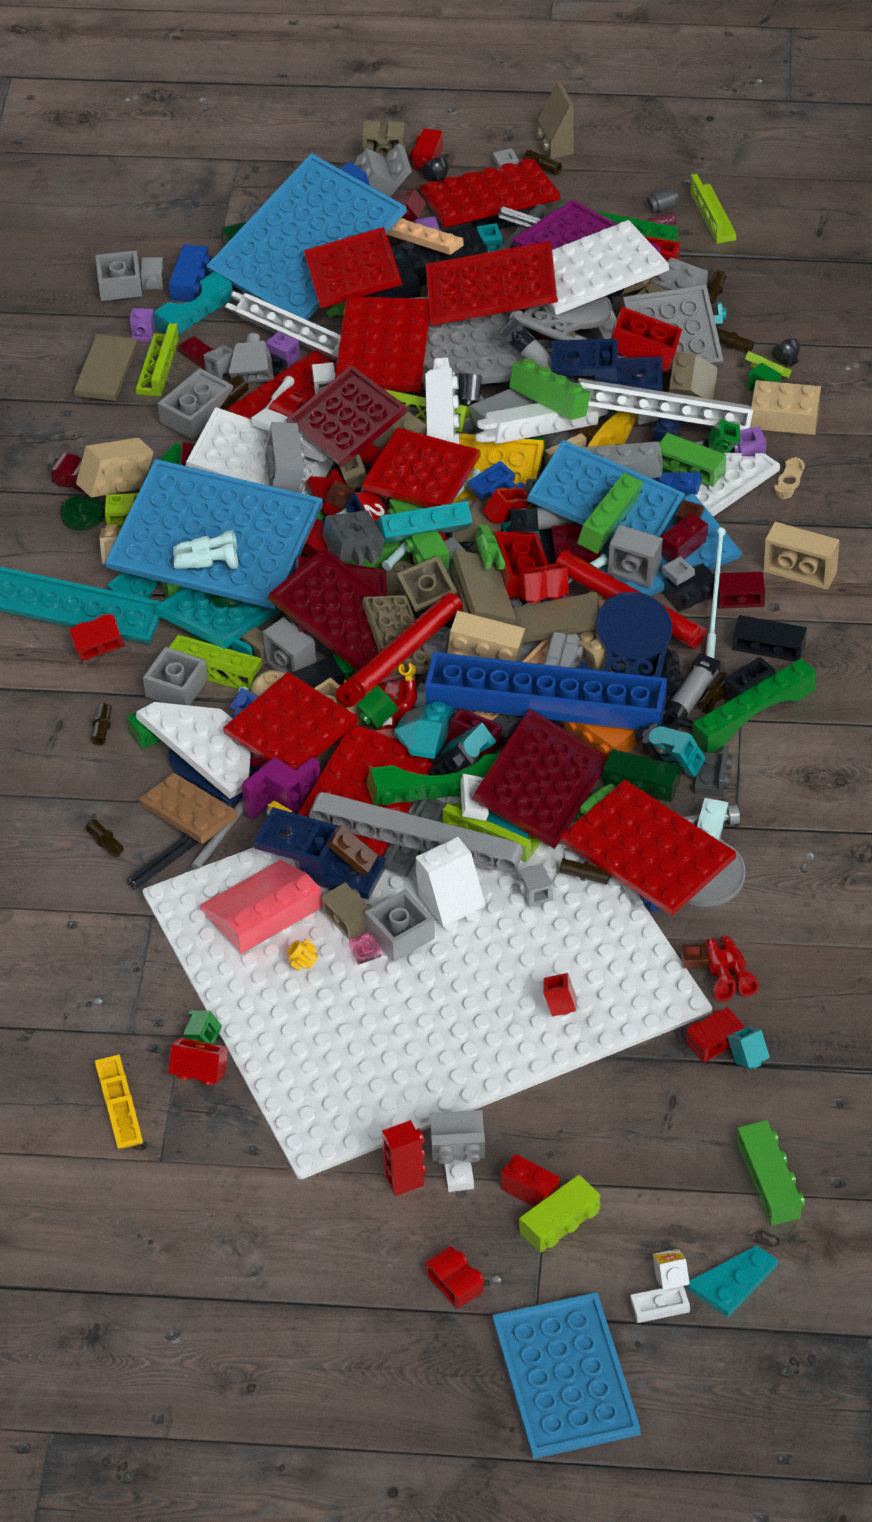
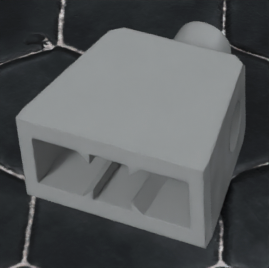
(252, 360)

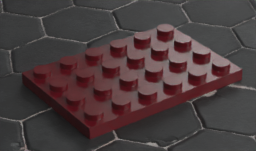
(327, 603)
(541, 778)

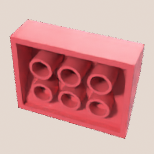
(263, 905)

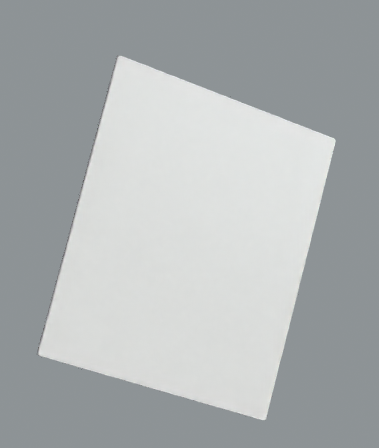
(442, 1028)

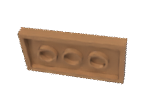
(188, 808)

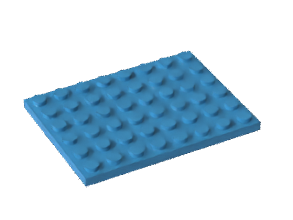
(306, 211)
(193, 503)

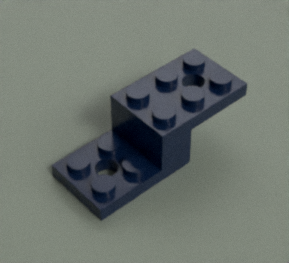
(602, 360)
(310, 848)

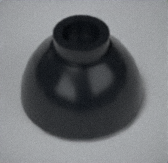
(436, 169)
(787, 352)

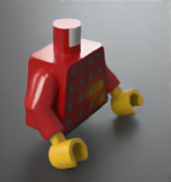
(402, 694)

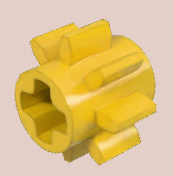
(302, 954)

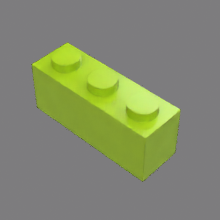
(559, 1214)

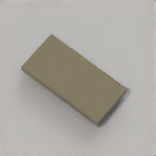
(106, 367)
(483, 588)
(561, 615)
(389, 618)

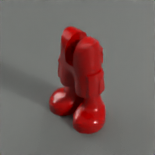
(725, 961)

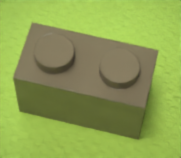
(346, 910)

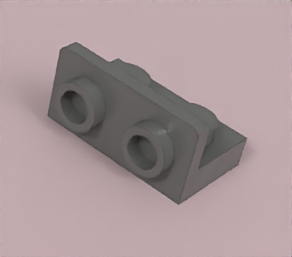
(712, 774)

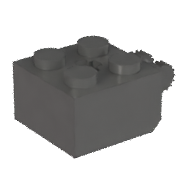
(353, 537)

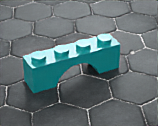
(214, 294)
(438, 518)

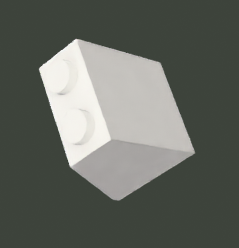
(449, 882)

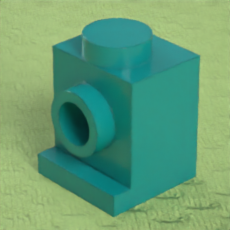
(491, 236)

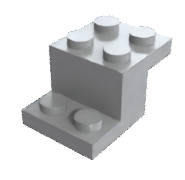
(385, 172)
(457, 1136)

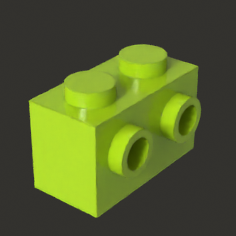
(118, 507)

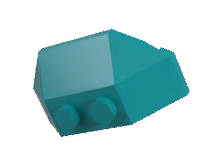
(425, 729)

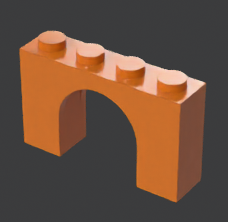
(603, 737)

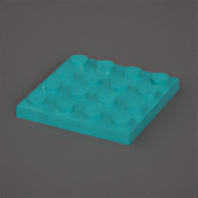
(211, 622)

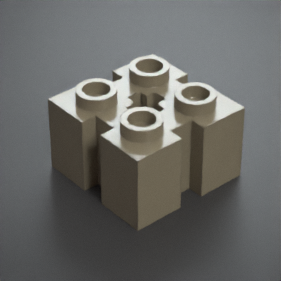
(383, 137)

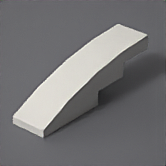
(264, 419)

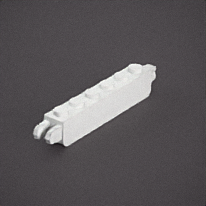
(276, 319)
(442, 402)
(530, 422)

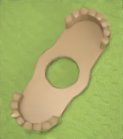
(794, 470)

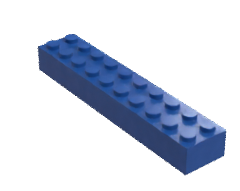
(547, 689)

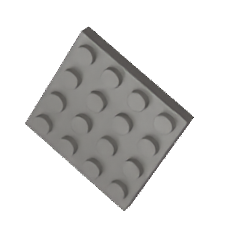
(688, 310)

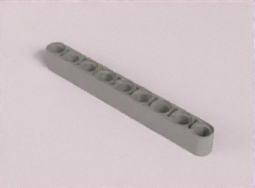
(414, 831)

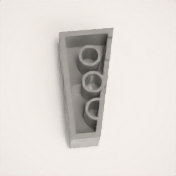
(640, 457)

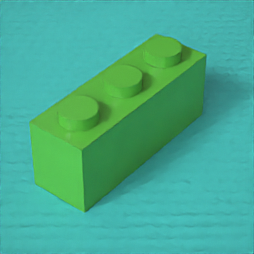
(687, 456)

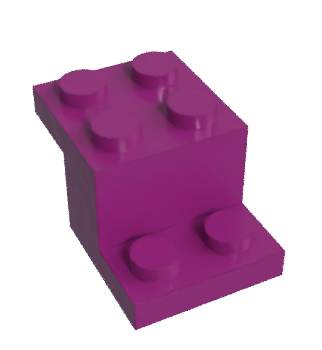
(281, 784)

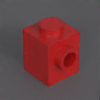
(559, 994)

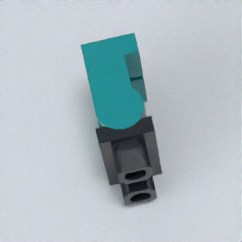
(671, 747)
(462, 750)

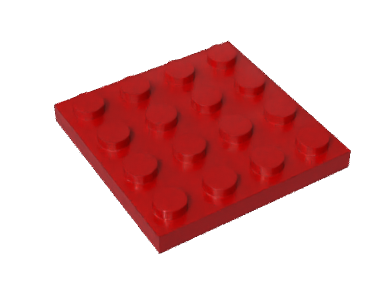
(352, 267)
(421, 469)
(290, 723)

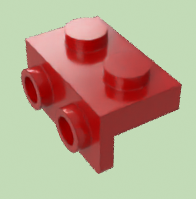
(320, 486)

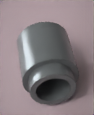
(662, 200)

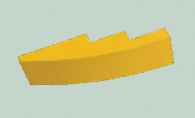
(614, 430)
(118, 1102)

